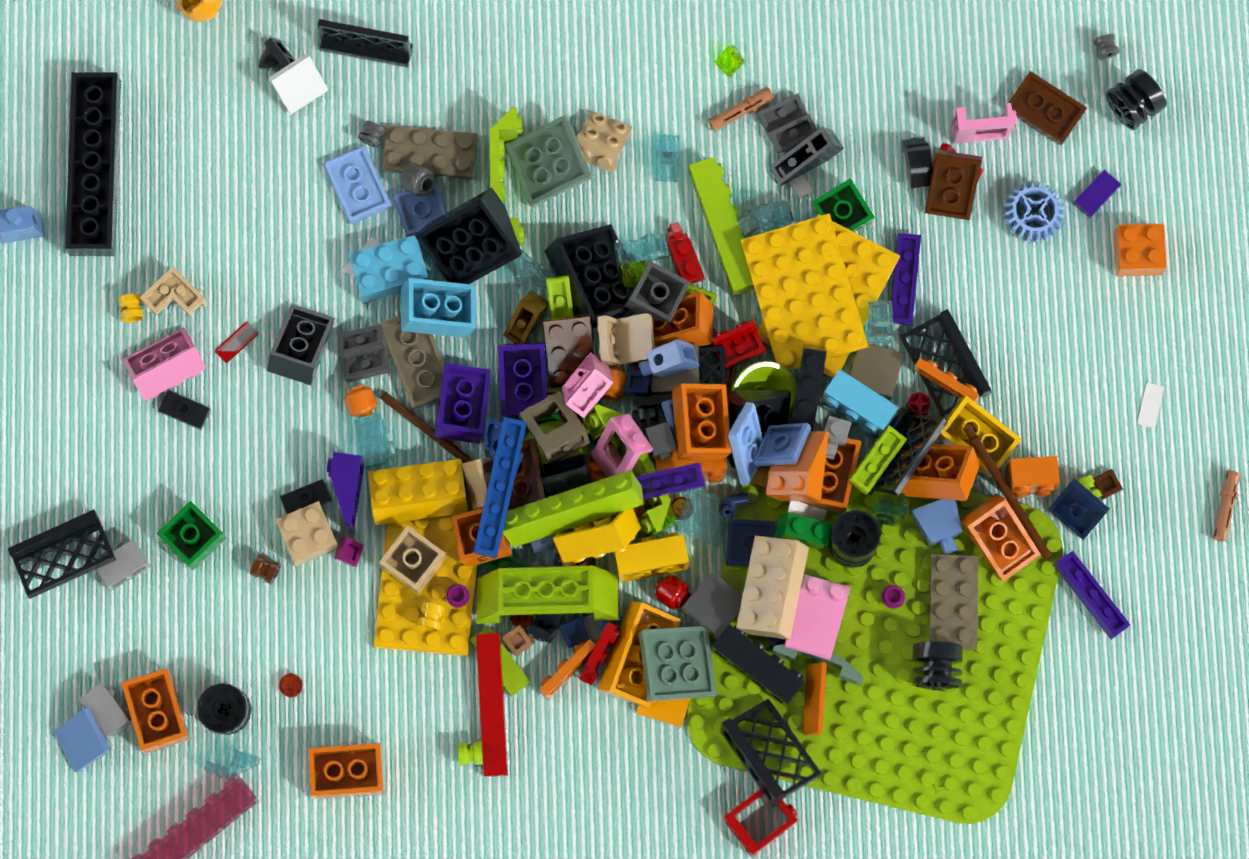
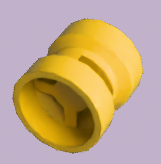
(130, 307)
(431, 614)

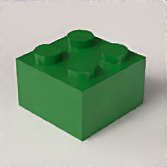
(845, 206)
(191, 535)

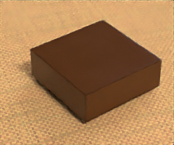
(1107, 484)

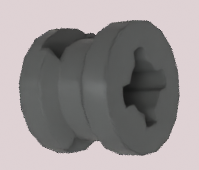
(1106, 46)
(371, 134)

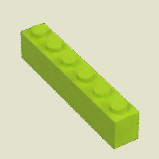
(722, 222)
(572, 508)

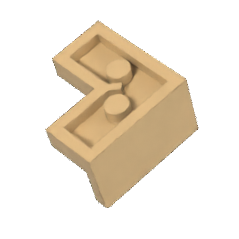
(173, 287)

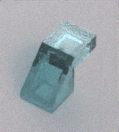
(649, 247)
(240, 763)

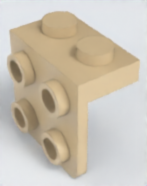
(603, 140)
(625, 339)

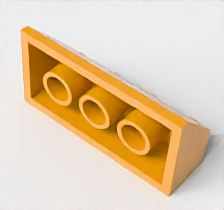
(624, 670)

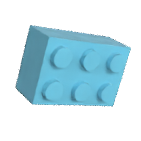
(386, 267)
(438, 308)
(858, 404)

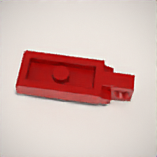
(683, 255)
(599, 654)

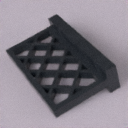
(365, 43)
(959, 347)
(656, 399)
(907, 425)
(57, 540)
(754, 764)

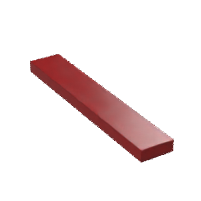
(492, 704)

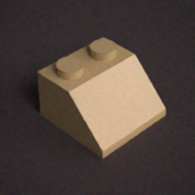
(477, 476)

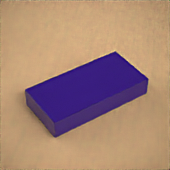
(1097, 193)

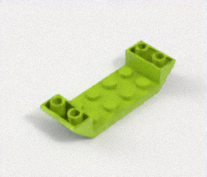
(504, 131)
(653, 519)
(547, 592)

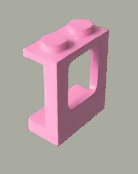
(969, 130)
(607, 455)

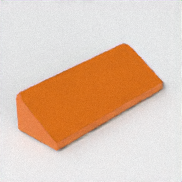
(814, 699)

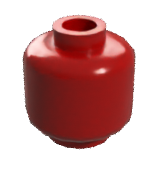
(672, 592)

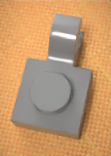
(838, 434)

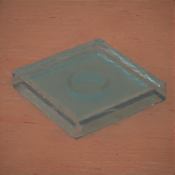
(701, 517)

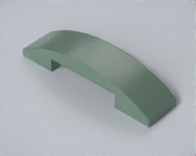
(848, 672)

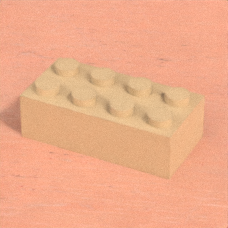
(772, 587)

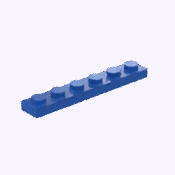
(500, 487)

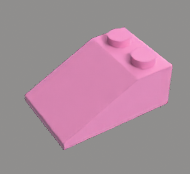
(818, 617)

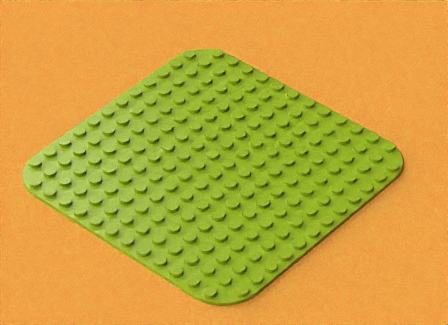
(886, 733)

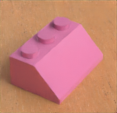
(164, 364)

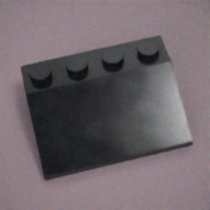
(471, 239)
(592, 272)

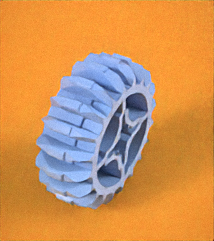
(1040, 219)

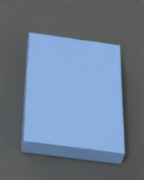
(357, 185)
(745, 441)

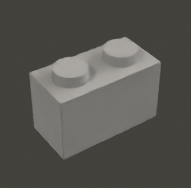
(127, 565)
(106, 711)

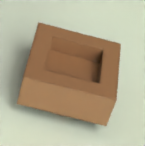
(518, 639)

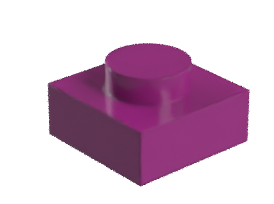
(348, 551)

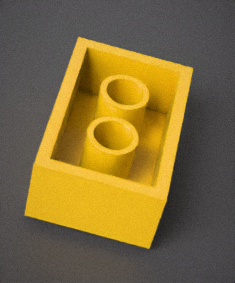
(995, 436)
(598, 537)
(652, 558)

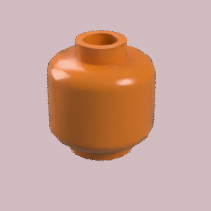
(617, 389)
(360, 401)

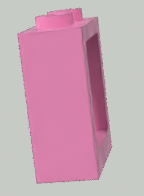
(585, 391)

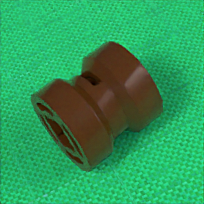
(266, 569)

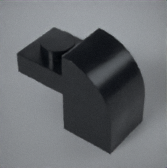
(918, 161)
(545, 626)

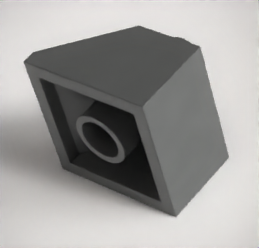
(657, 293)

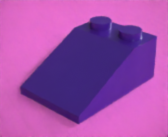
(522, 376)
(462, 403)
(347, 476)

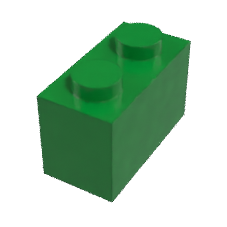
(807, 530)

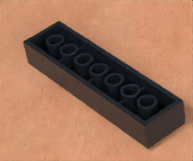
(93, 164)

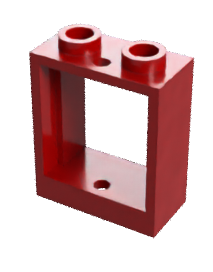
(742, 835)

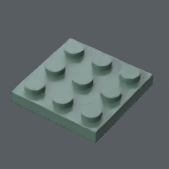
(548, 161)
(677, 663)

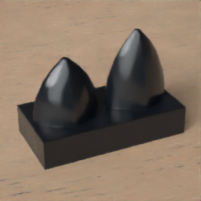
(275, 53)

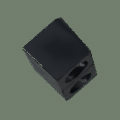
(566, 474)

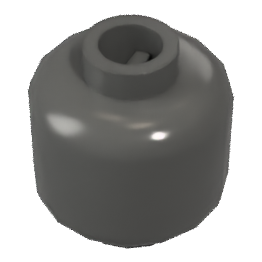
(417, 179)

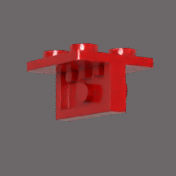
(739, 343)

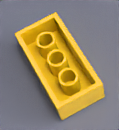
(417, 492)

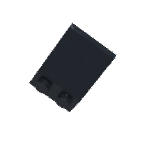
(300, 344)
(770, 405)

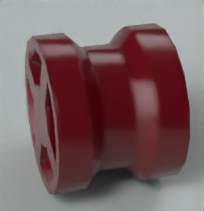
(920, 401)

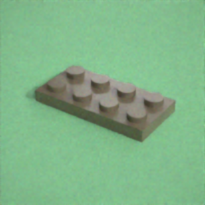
(441, 151)
(416, 362)
(954, 600)

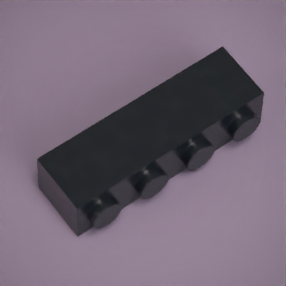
(808, 385)
(758, 665)

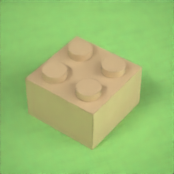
(307, 534)
(412, 560)

